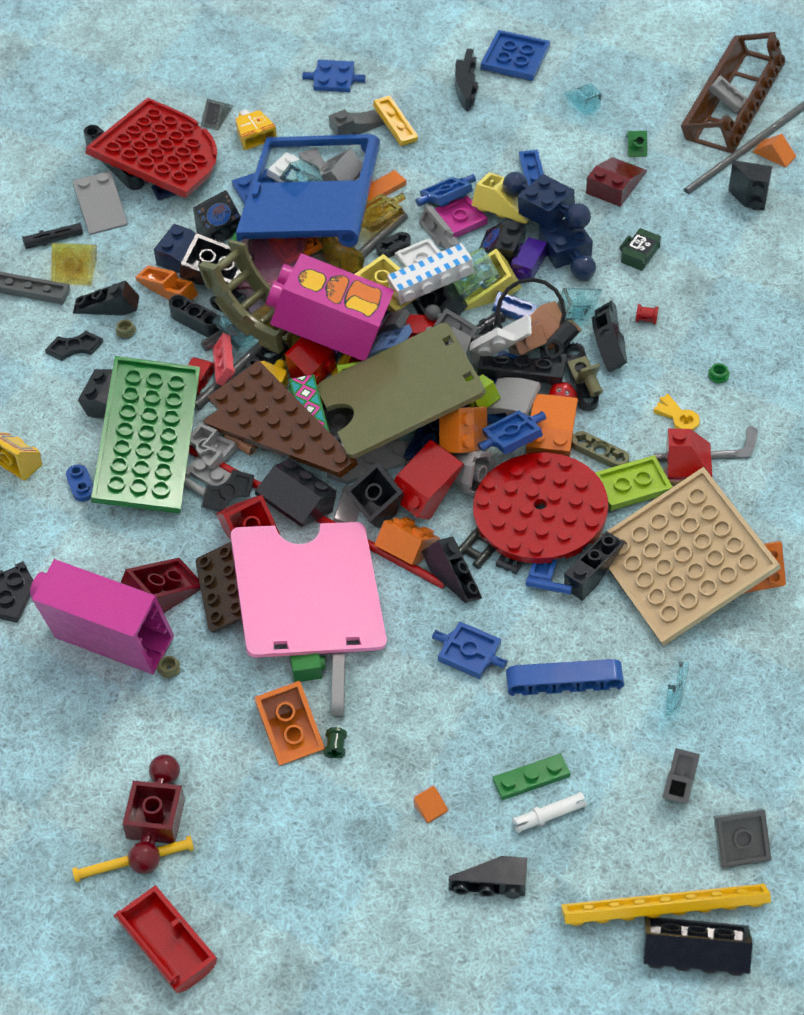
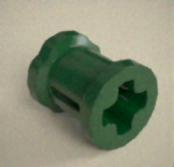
(335, 742)

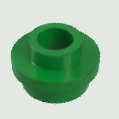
(718, 373)

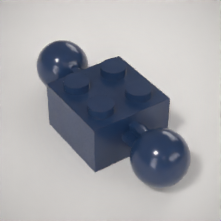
(546, 201)
(569, 247)

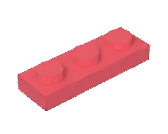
(223, 359)

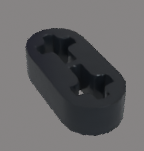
(393, 244)

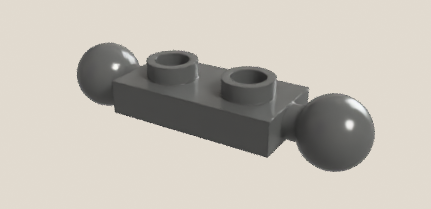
(434, 313)

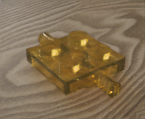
(382, 211)

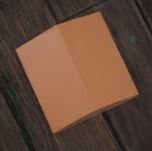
(549, 318)

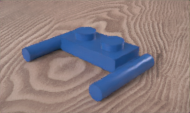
(542, 576)

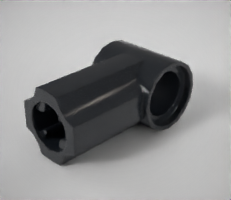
(560, 339)

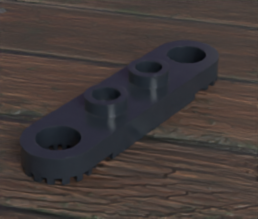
(580, 388)

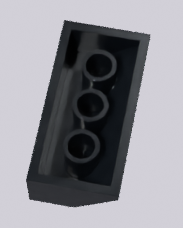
(697, 945)

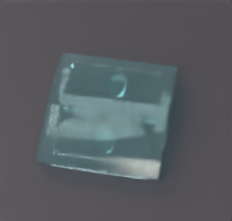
(483, 275)

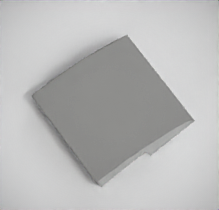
(515, 395)

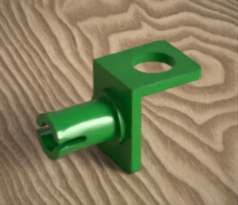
(637, 143)

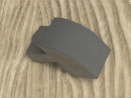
(681, 776)

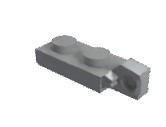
(437, 228)

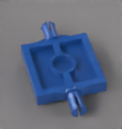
(333, 76)
(446, 191)
(512, 432)
(469, 650)

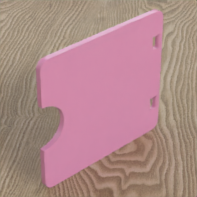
(307, 592)

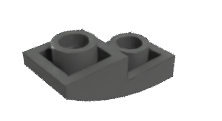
(395, 320)

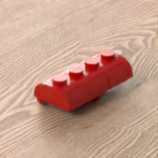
(167, 939)

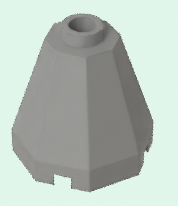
(476, 467)

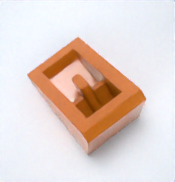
(776, 150)

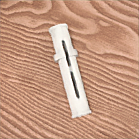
(539, 816)

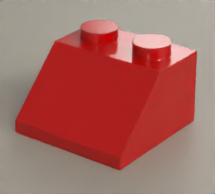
(310, 358)

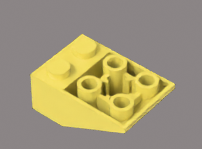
(492, 198)

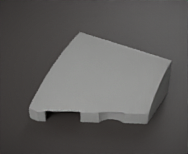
(211, 446)

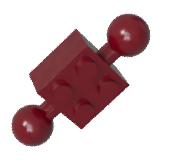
(153, 813)

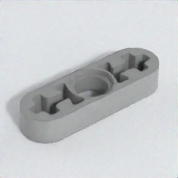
(338, 684)

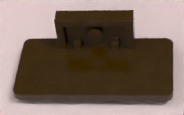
(219, 588)

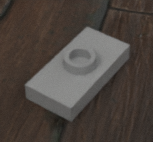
(728, 94)

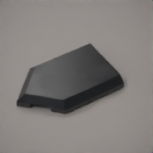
(14, 592)

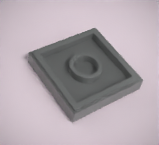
(742, 838)

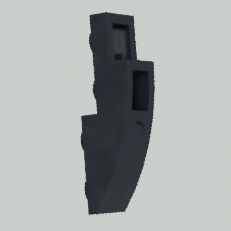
(465, 80)
(608, 337)

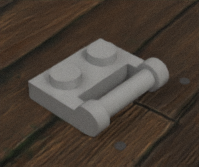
(201, 472)

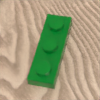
(531, 776)

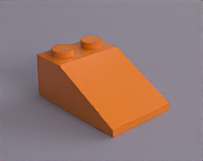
(557, 427)
(462, 429)
(289, 723)

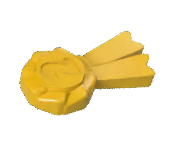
(681, 418)

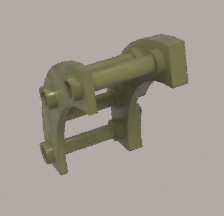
(237, 312)

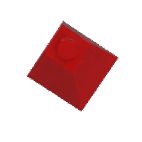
(686, 453)
(246, 513)

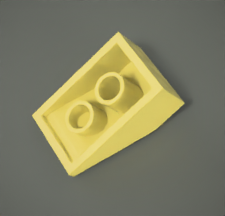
(377, 272)
(507, 277)

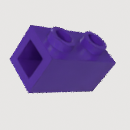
(529, 258)

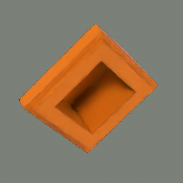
(430, 804)

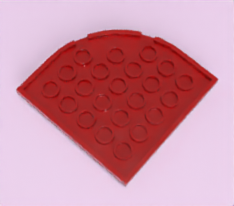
(159, 147)

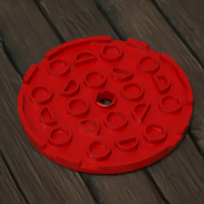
(568, 523)

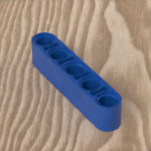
(564, 676)

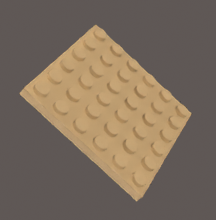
(687, 556)

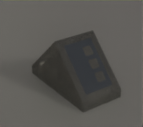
(215, 114)

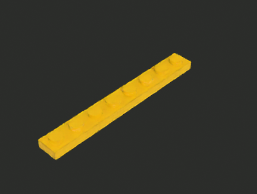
(675, 903)

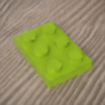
(634, 482)

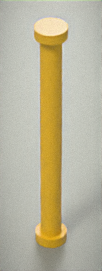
(123, 861)

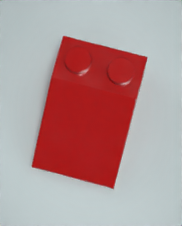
(427, 479)

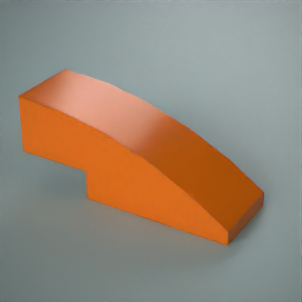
(166, 283)

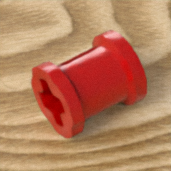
(647, 314)

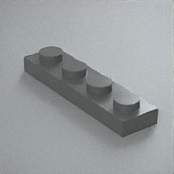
(33, 288)

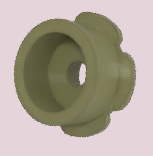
(125, 328)
(168, 661)

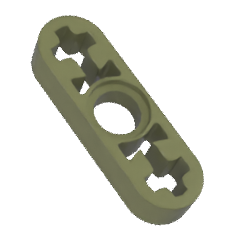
(617, 453)

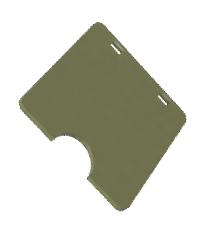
(402, 389)

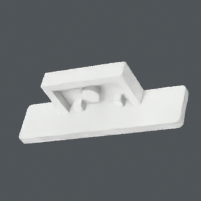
(500, 339)

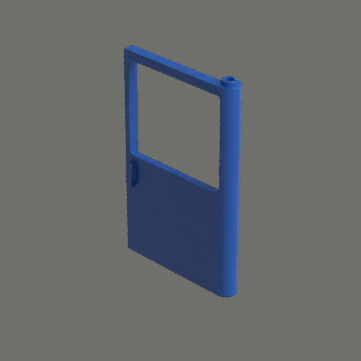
(311, 206)

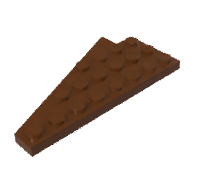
(265, 414)

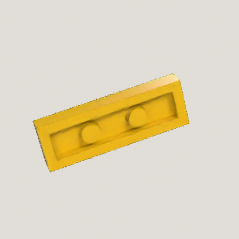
(395, 120)

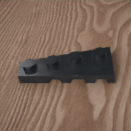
(536, 369)

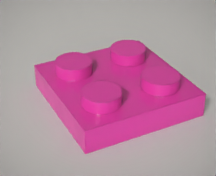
(462, 216)

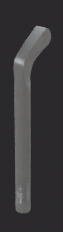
(751, 436)

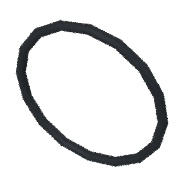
(525, 281)

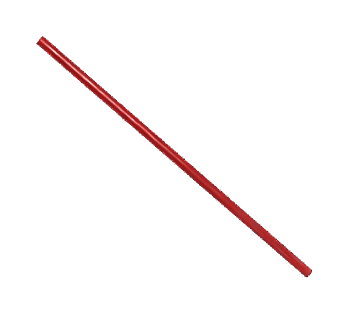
(422, 573)

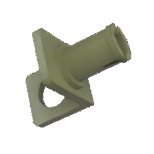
(586, 375)

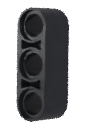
(193, 315)

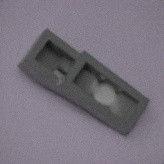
(357, 123)

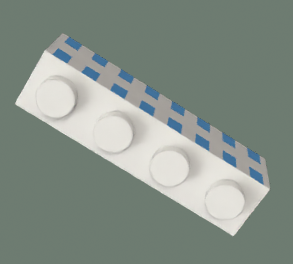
(431, 273)

